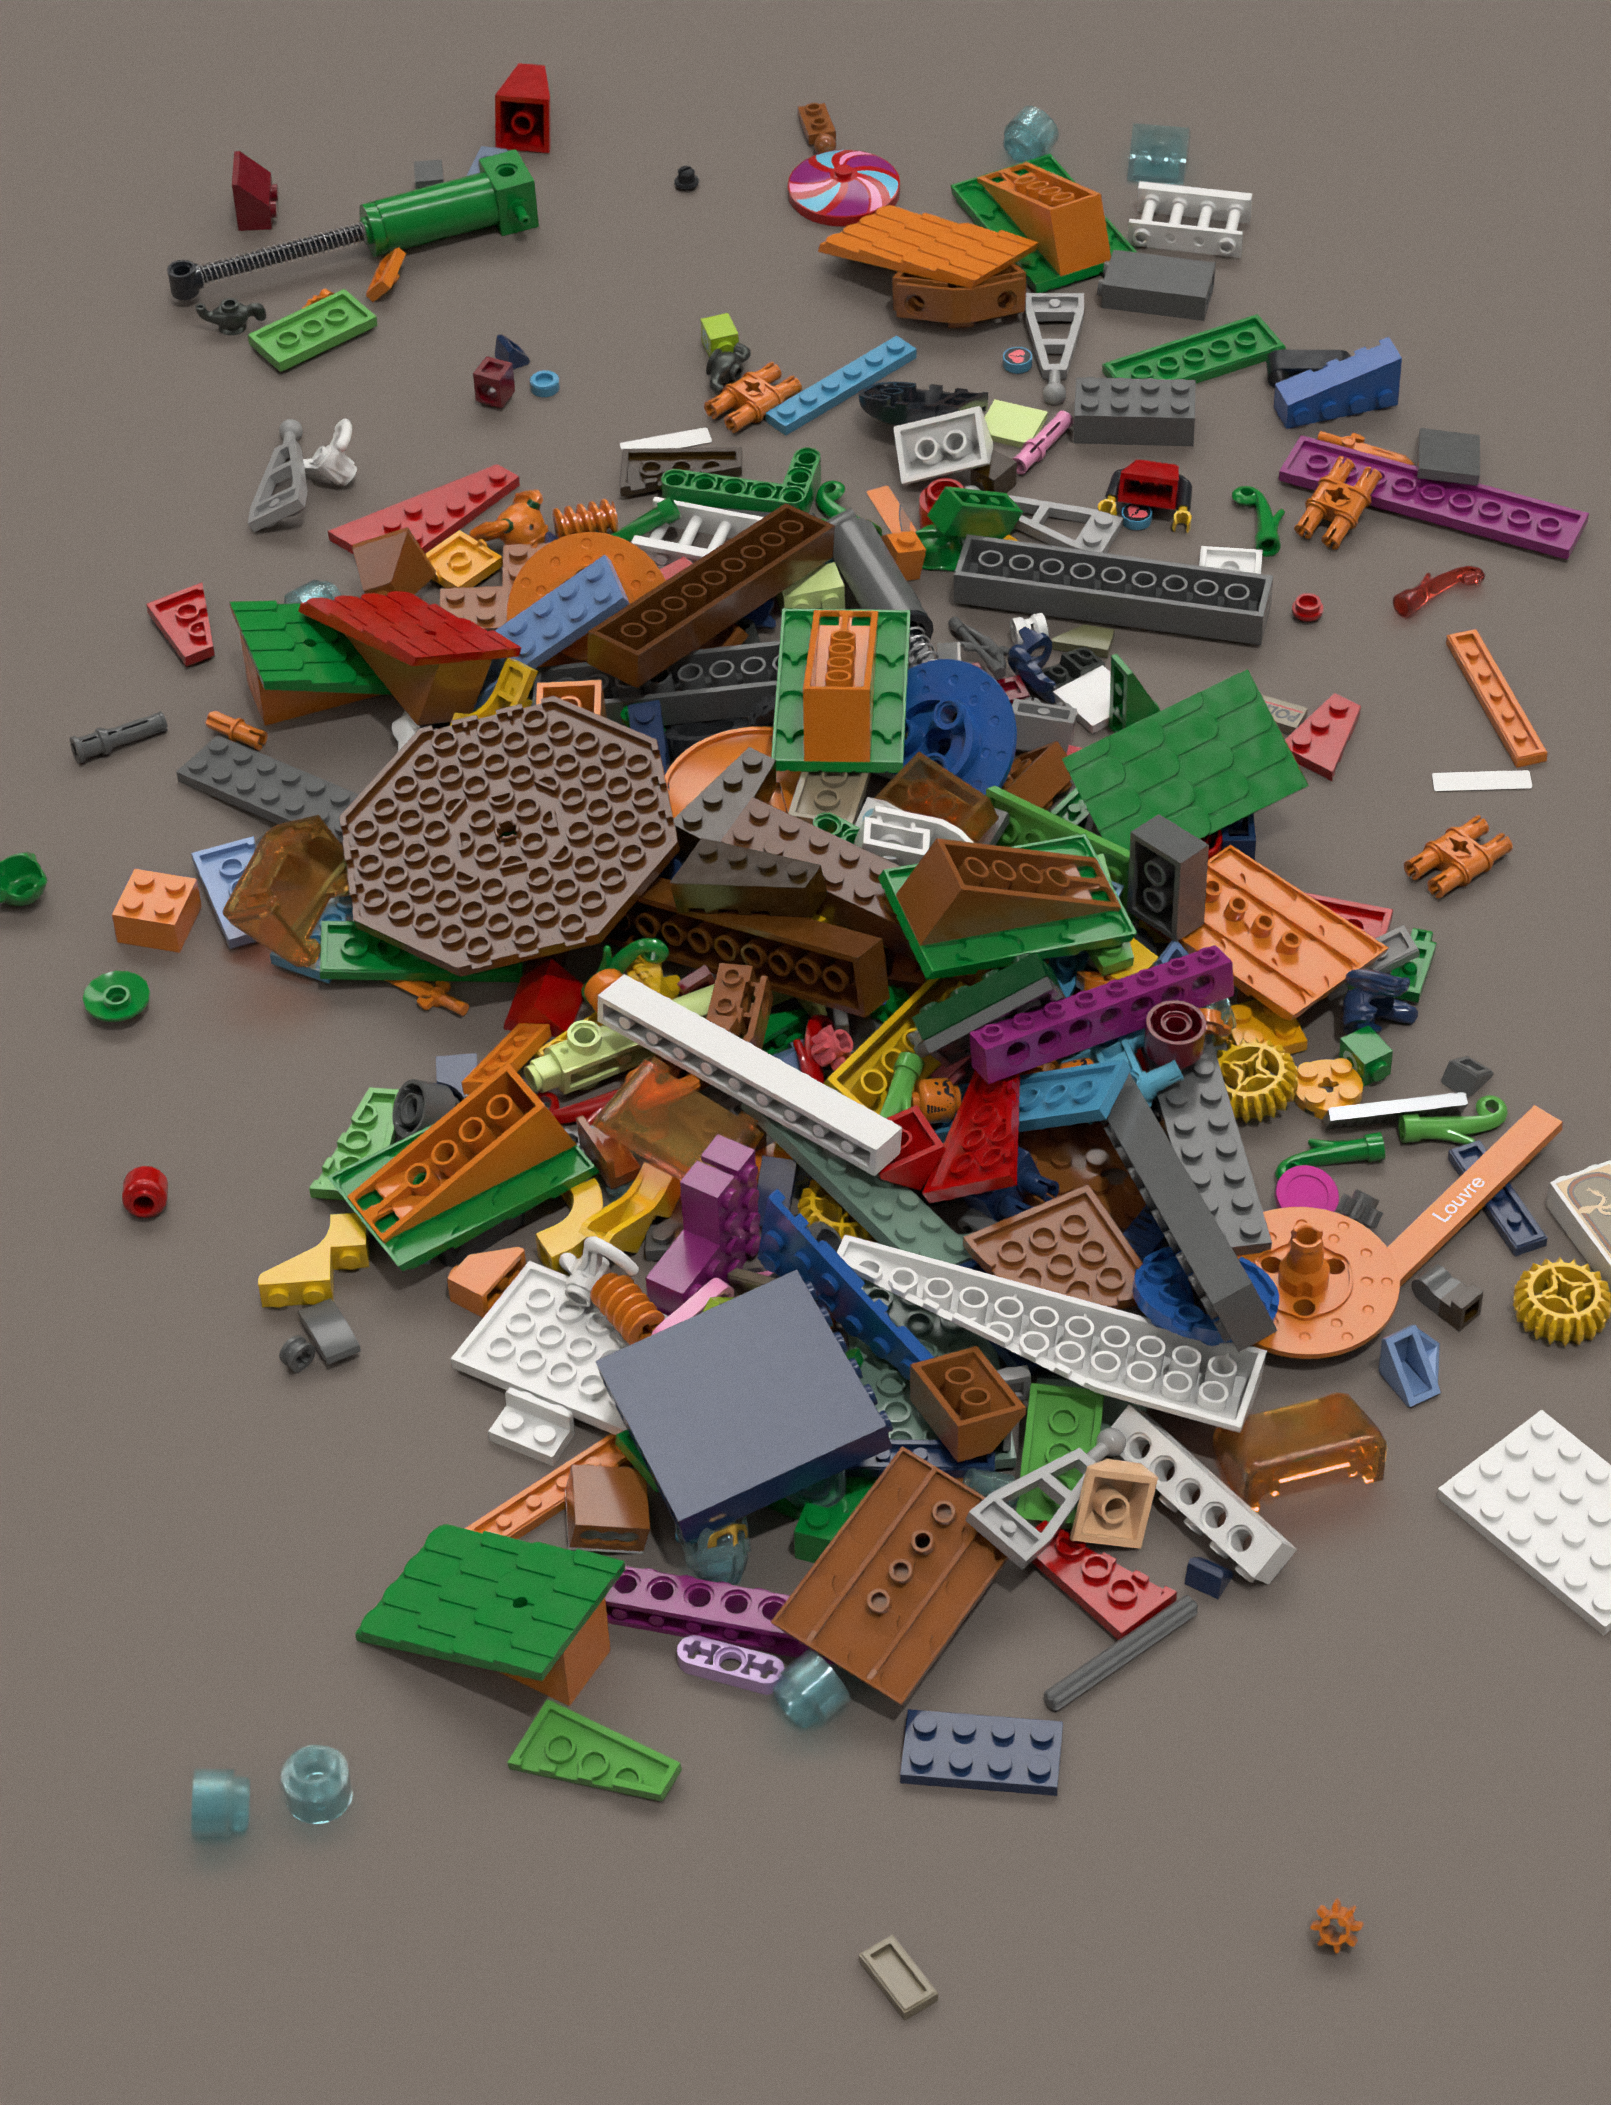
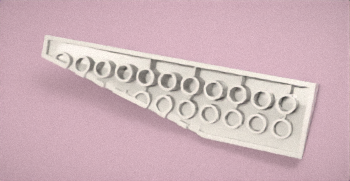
(1073, 1337)

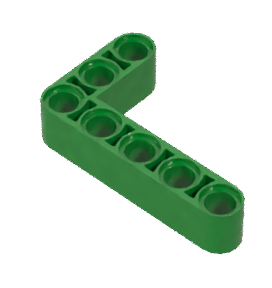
(747, 494)

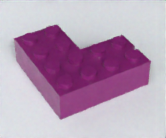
(717, 1225)

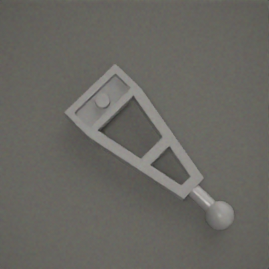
(1054, 307)
(269, 509)
(1096, 535)
(1011, 1531)

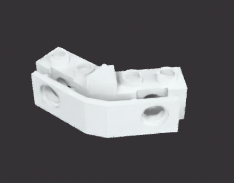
(910, 830)

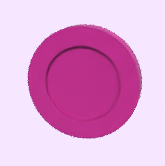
(1306, 1188)

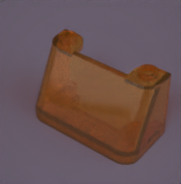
(289, 887)
(670, 1120)
(1299, 1444)

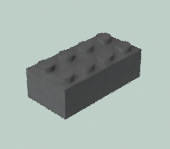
(1134, 411)

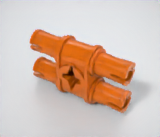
(752, 397)
(1338, 502)
(1458, 856)

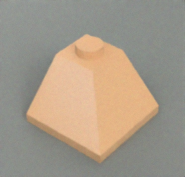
(1114, 1504)

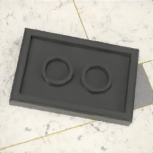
(1448, 456)

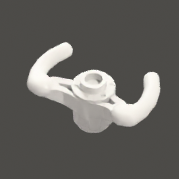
(331, 460)
(591, 1267)

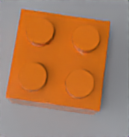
(157, 910)

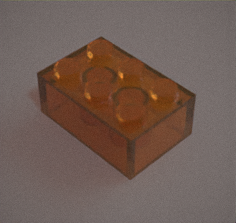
(935, 792)

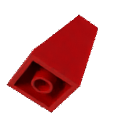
(524, 110)

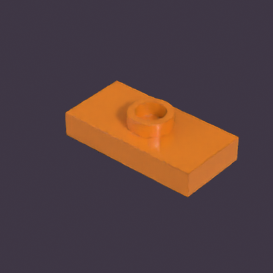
(386, 274)

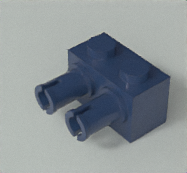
(1007, 1201)

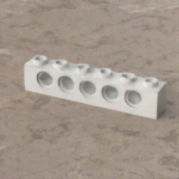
(1268, 1548)

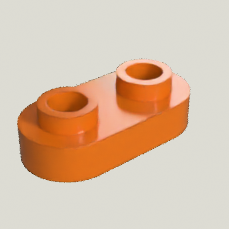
(1091, 979)

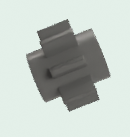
(1360, 1208)

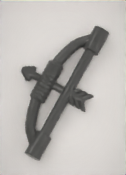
(985, 649)

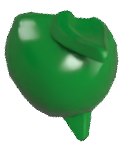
(21, 879)

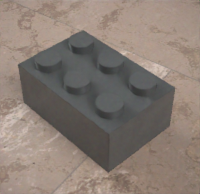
(1167, 877)

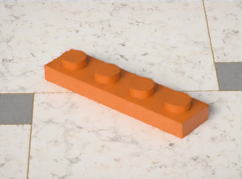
(513, 1049)

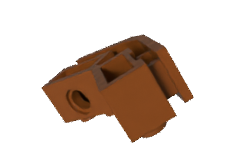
(957, 305)
(737, 1006)

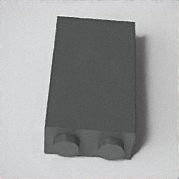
(1157, 285)

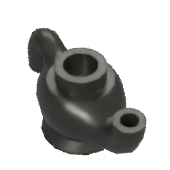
(231, 315)
(726, 366)

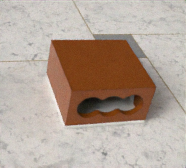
(607, 1509)

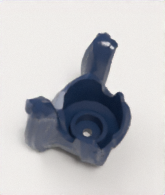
(1371, 997)

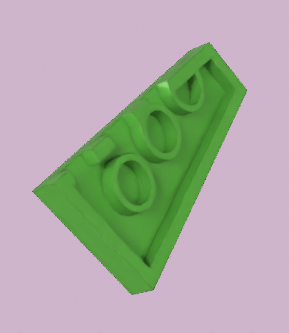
(369, 1132)

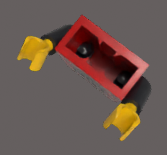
(1150, 485)

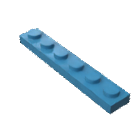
(841, 385)

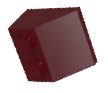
(253, 194)

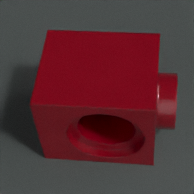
(494, 382)

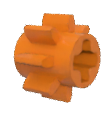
(1345, 1919)

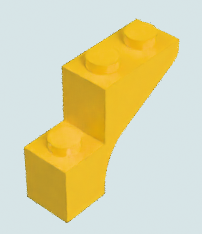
(630, 1216)
(310, 1275)

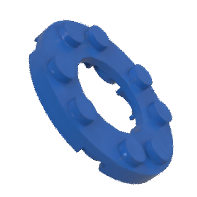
(1154, 1298)

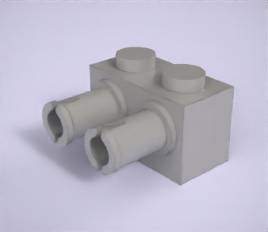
(1043, 724)

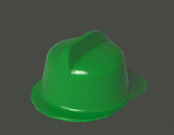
(941, 551)

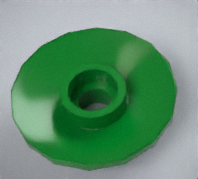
(116, 996)

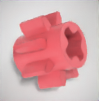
(831, 1047)

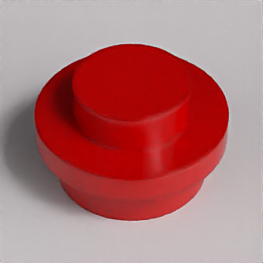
(1307, 607)

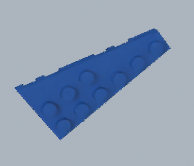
(789, 1246)

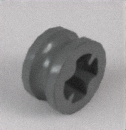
(297, 1353)

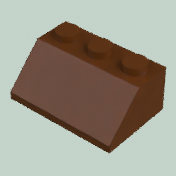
(1039, 775)
(965, 1402)

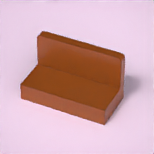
(611, 1158)

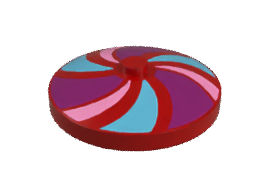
(842, 187)

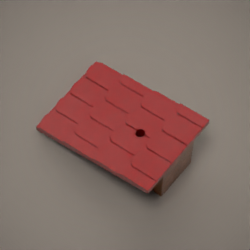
(416, 649)

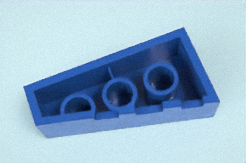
(1341, 388)

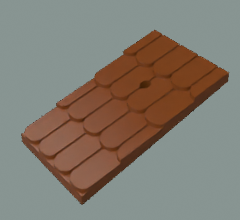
(879, 1598)

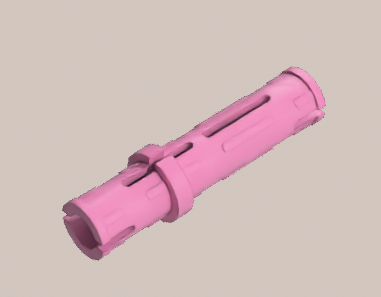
(1027, 456)

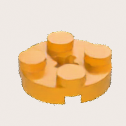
(1331, 1073)

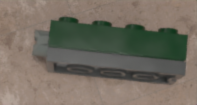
(999, 995)

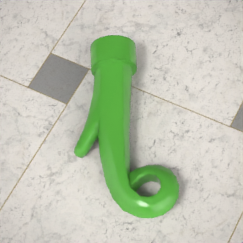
(906, 1071)
(1454, 1129)

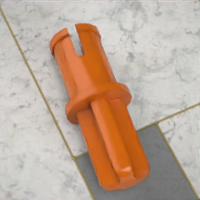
(236, 729)

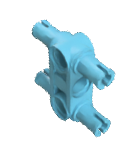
(1126, 1048)

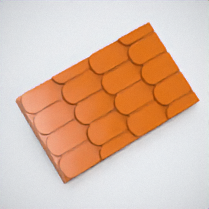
(928, 246)
(1278, 937)

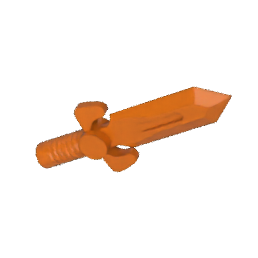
(1357, 441)
(433, 996)

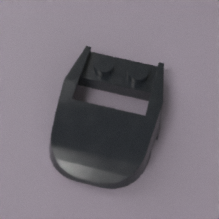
(904, 403)

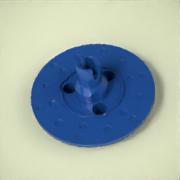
(981, 739)

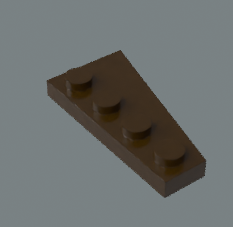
(645, 466)

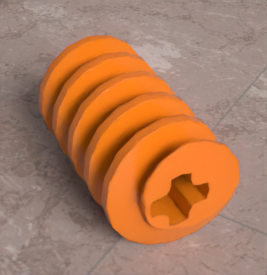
(585, 521)
(626, 1307)

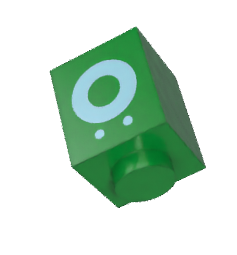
(1367, 1054)

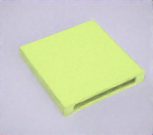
(1013, 423)

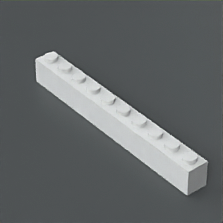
(750, 1075)

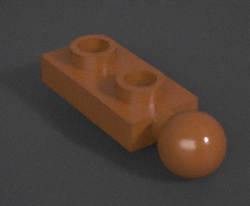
(818, 126)

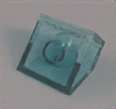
(1159, 154)

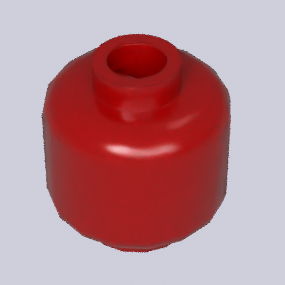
(145, 1191)

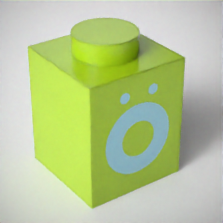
(718, 333)

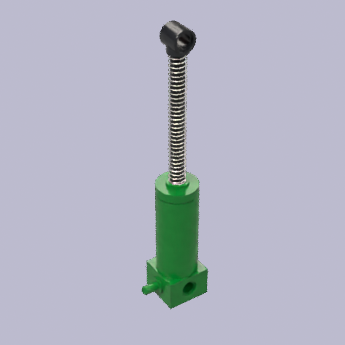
(496, 196)

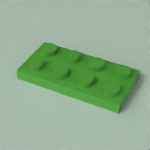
(312, 330)
(1056, 1424)

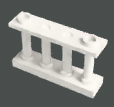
(1190, 202)
(694, 519)

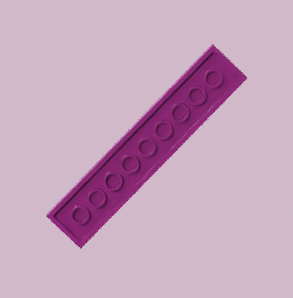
(1464, 507)

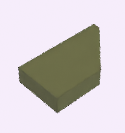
(1095, 638)

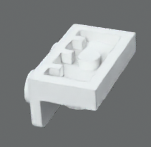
(533, 1427)

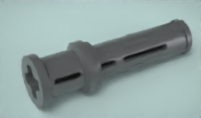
(105, 740)

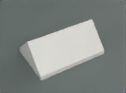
(943, 445)

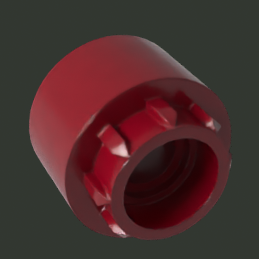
(1175, 1033)

